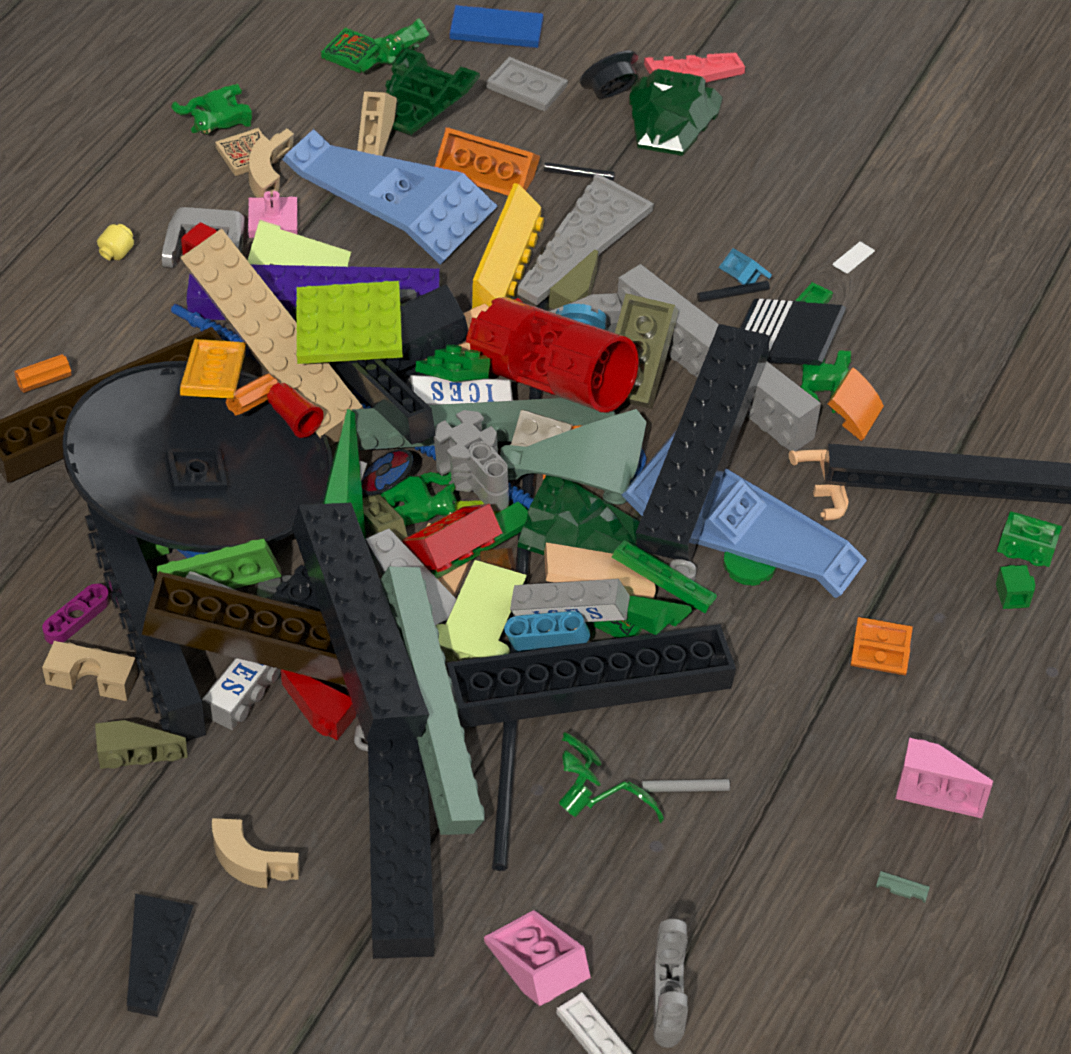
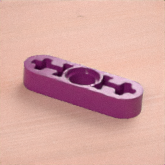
(79, 602)

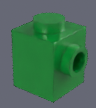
(1015, 586)

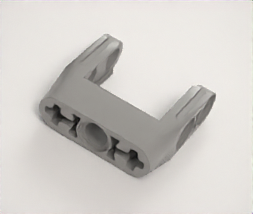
(187, 218)
(668, 995)

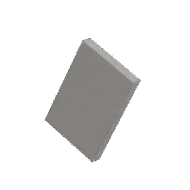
(527, 84)

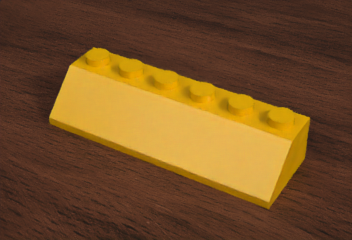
(508, 248)

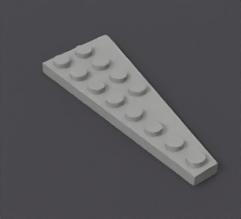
(595, 223)

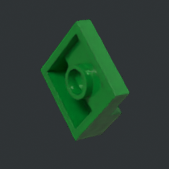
(455, 364)
(1029, 539)

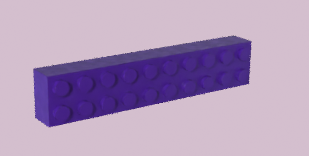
(286, 278)

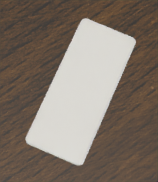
(853, 257)

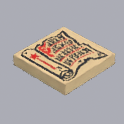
(237, 150)

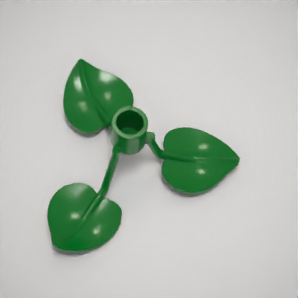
(579, 794)

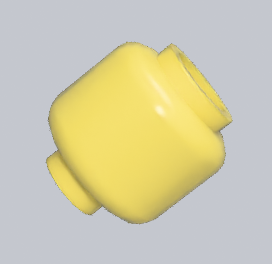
(115, 242)

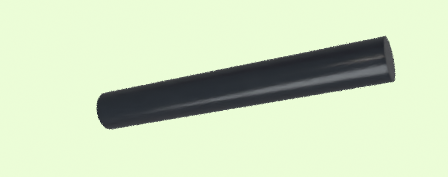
(577, 171)
(733, 291)

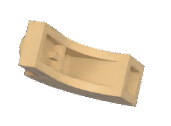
(262, 156)
(246, 862)

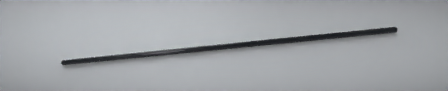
(509, 734)

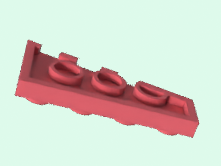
(710, 68)

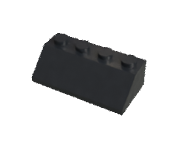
(428, 325)

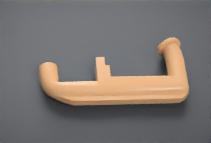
(836, 492)

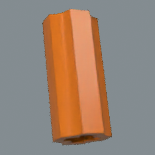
(43, 373)
(251, 394)

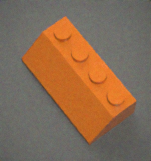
(486, 161)

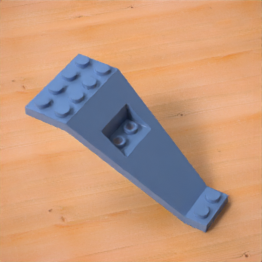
(433, 206)
(762, 529)

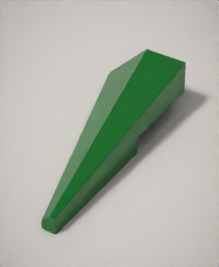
(344, 476)
(655, 614)

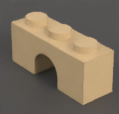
(70, 662)

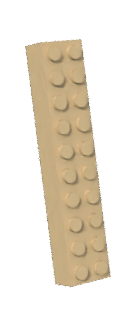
(267, 328)

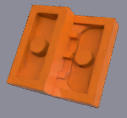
(856, 403)
(881, 646)

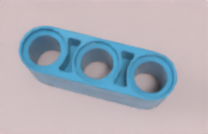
(536, 625)

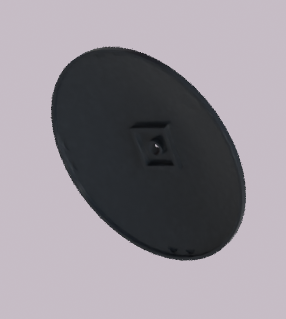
(135, 449)

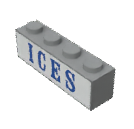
(440, 391)
(592, 599)
(237, 691)

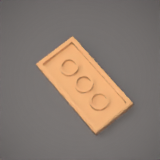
(580, 564)

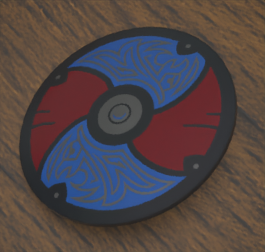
(386, 472)

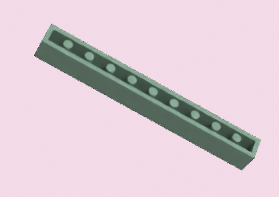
(378, 433)
(442, 741)

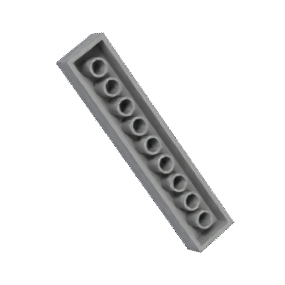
(778, 402)

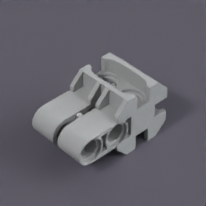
(472, 459)

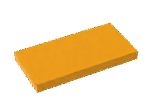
(213, 369)

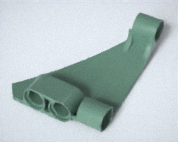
(595, 454)

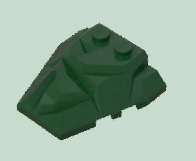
(423, 90)
(671, 110)
(574, 518)

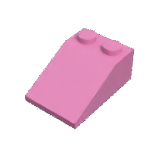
(942, 780)
(539, 957)

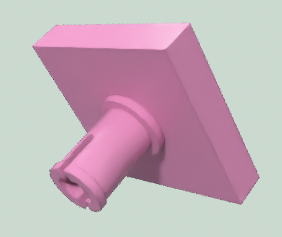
(275, 210)

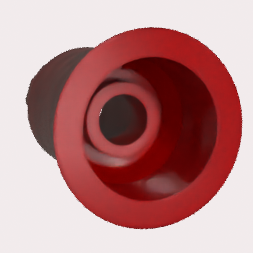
(296, 410)

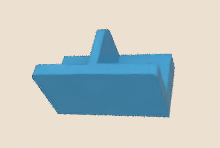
(742, 267)

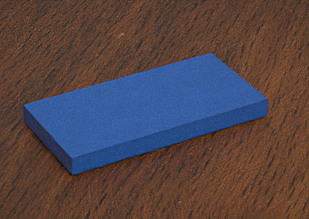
(496, 26)

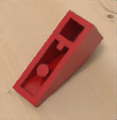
(323, 706)

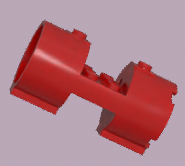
(555, 354)

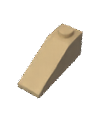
(376, 122)

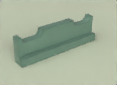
(902, 886)

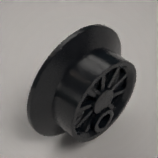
(611, 74)

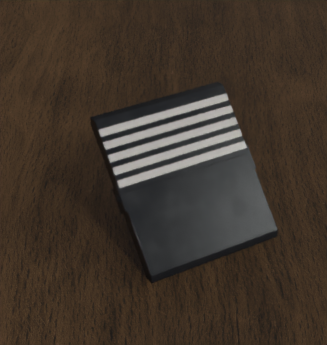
(796, 329)

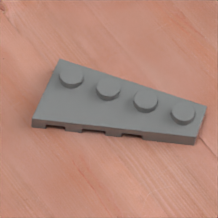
(391, 552)

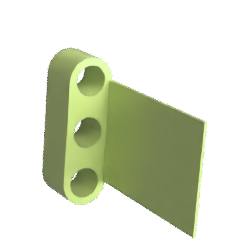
(284, 248)
(479, 614)

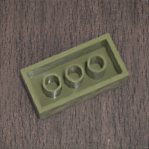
(650, 328)

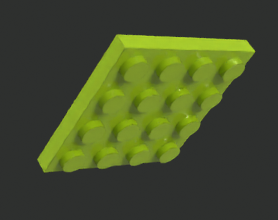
(348, 322)

